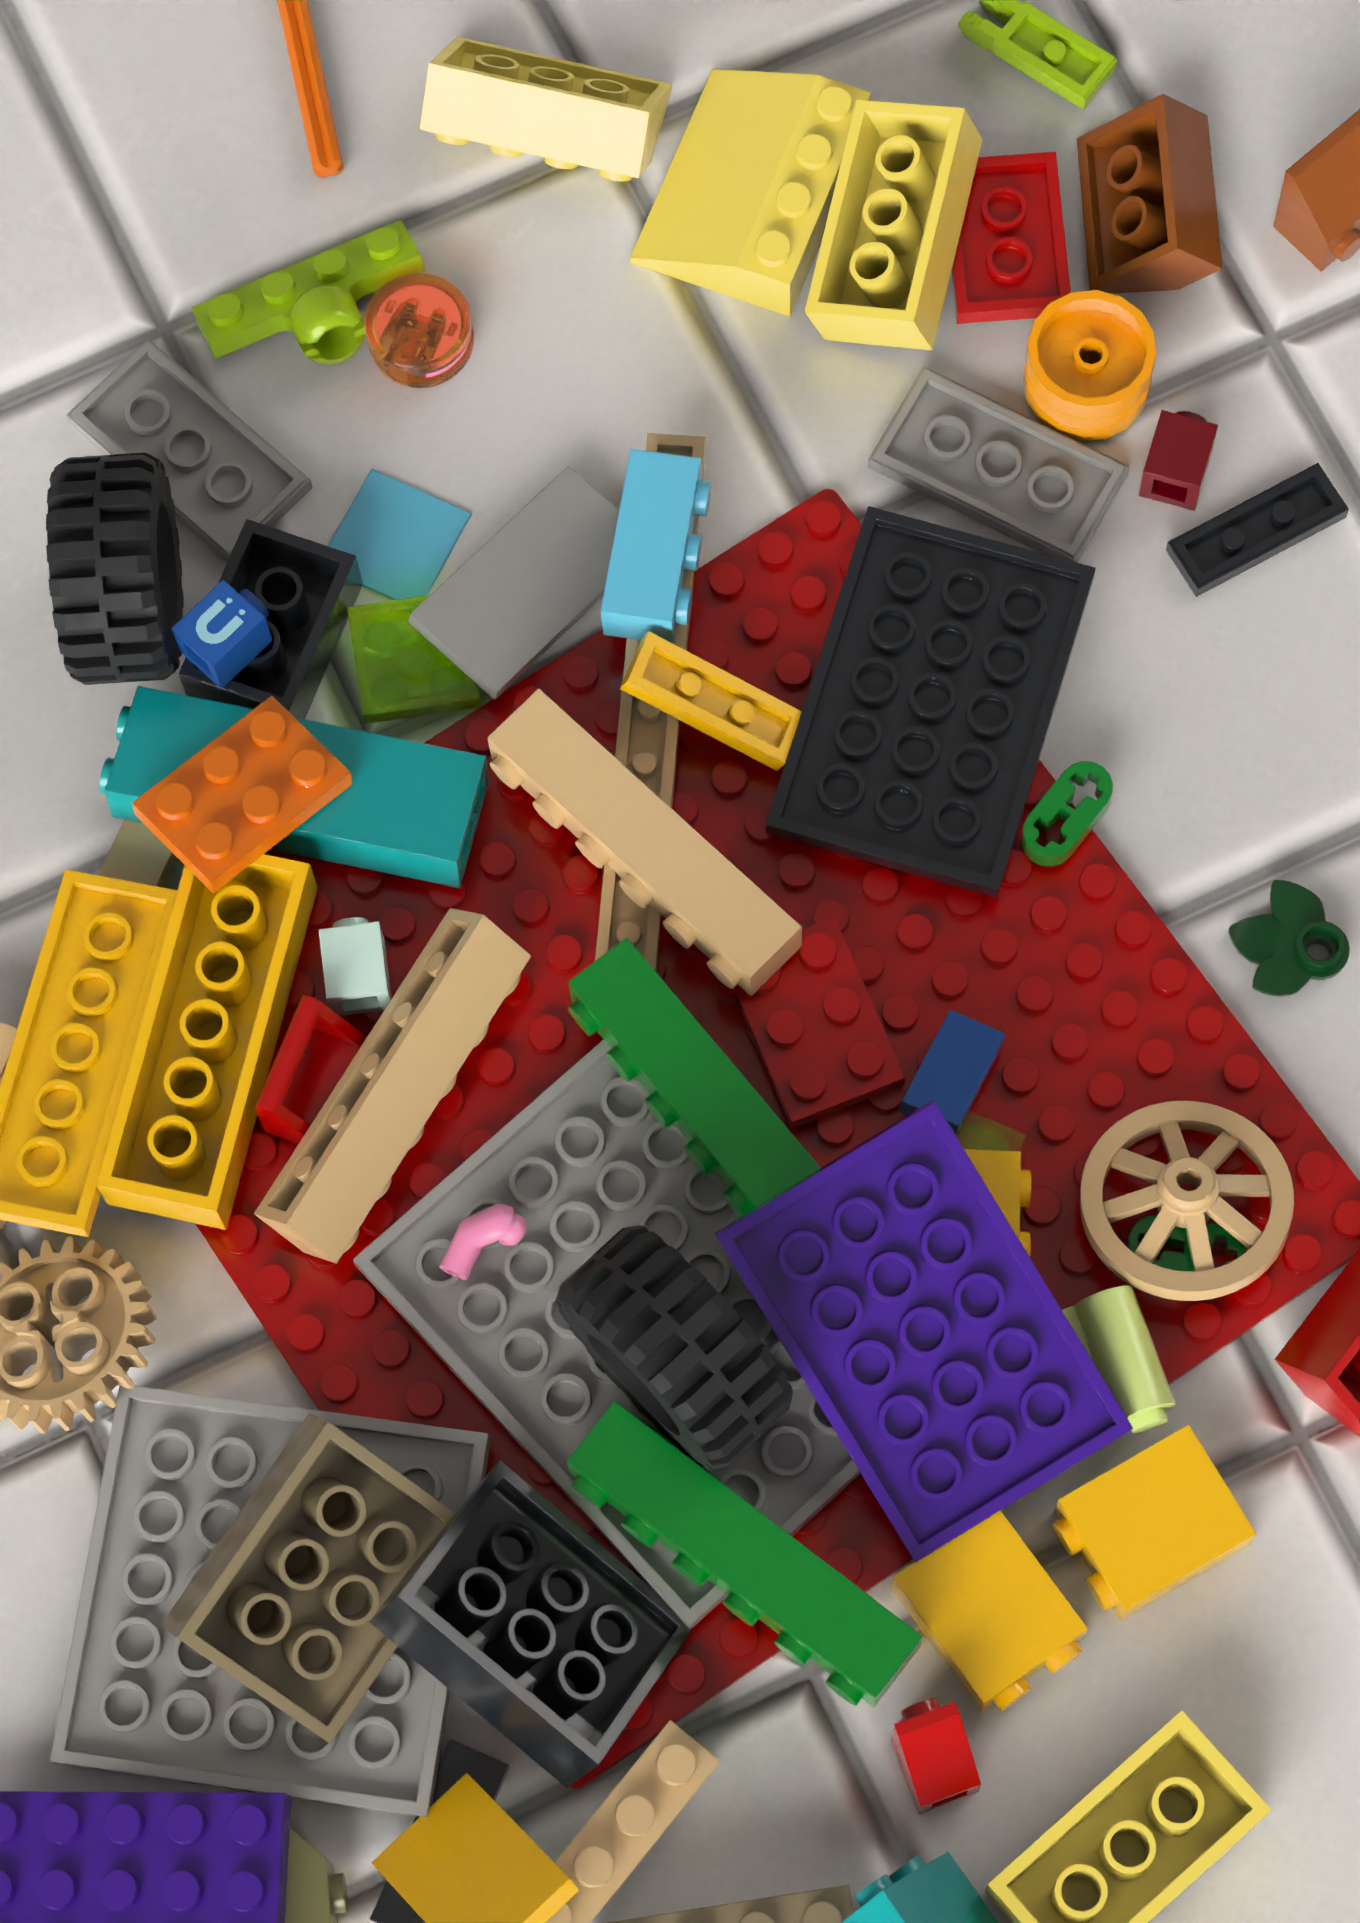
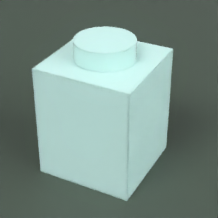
(355, 966)

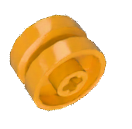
(1089, 365)

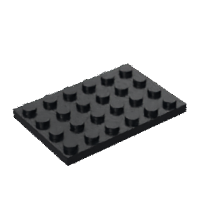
(931, 701)

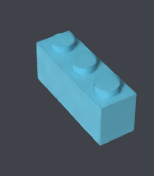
(654, 546)

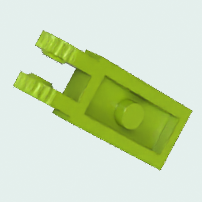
(1041, 49)

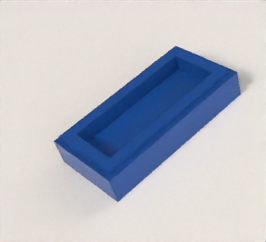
(954, 1068)

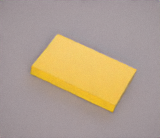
(473, 1864)

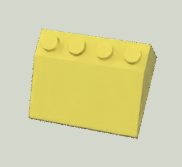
(751, 185)

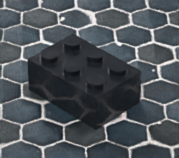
(307, 604)

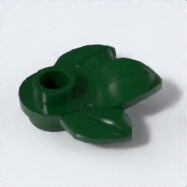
(1281, 941)

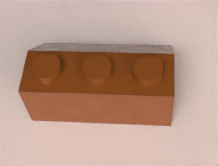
(1322, 198)
(1149, 199)

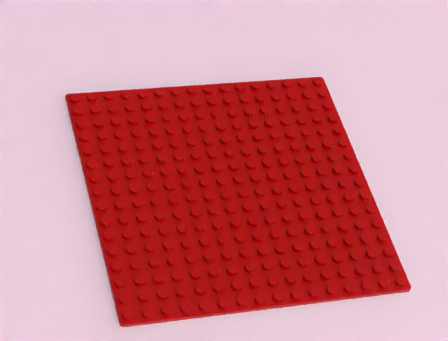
(1064, 962)

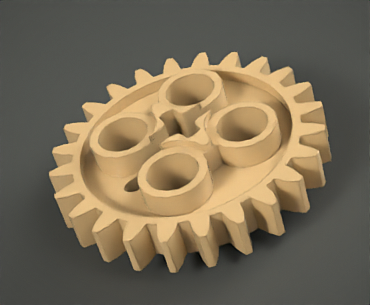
(107, 1321)

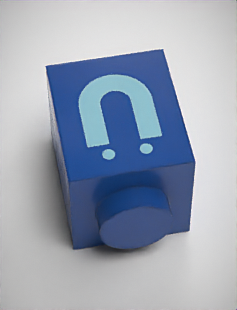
(223, 632)

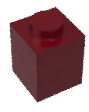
(1178, 459)

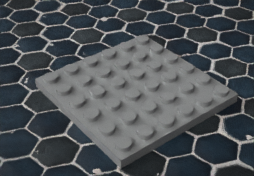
(162, 1710)

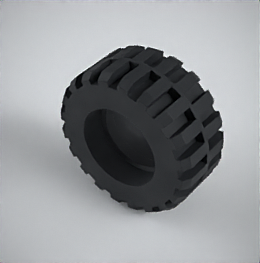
(114, 568)
(674, 1347)

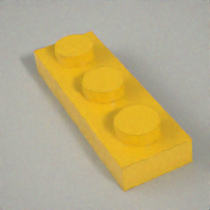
(712, 700)

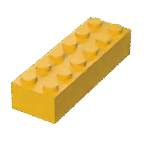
(207, 1043)

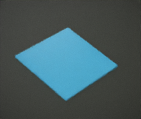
(398, 536)

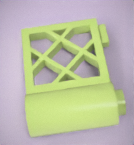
(1124, 1354)

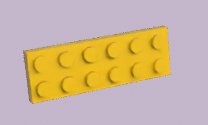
(76, 1047)

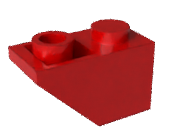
(934, 1754)

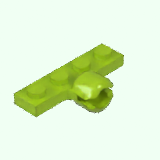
(312, 298)

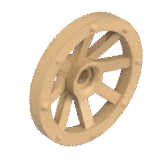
(1184, 1207)

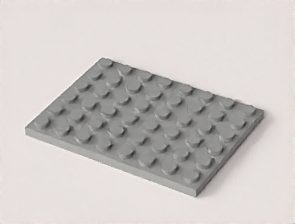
(578, 1173)

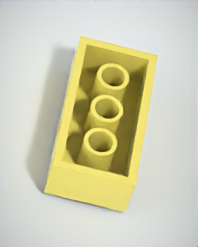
(894, 224)
(1134, 1836)

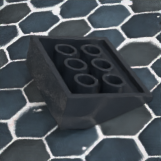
(533, 1625)

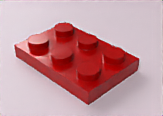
(1011, 241)
(820, 1030)

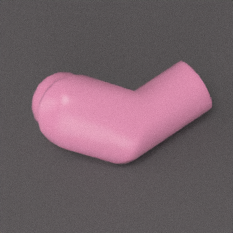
(480, 1230)

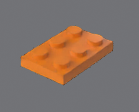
(242, 794)

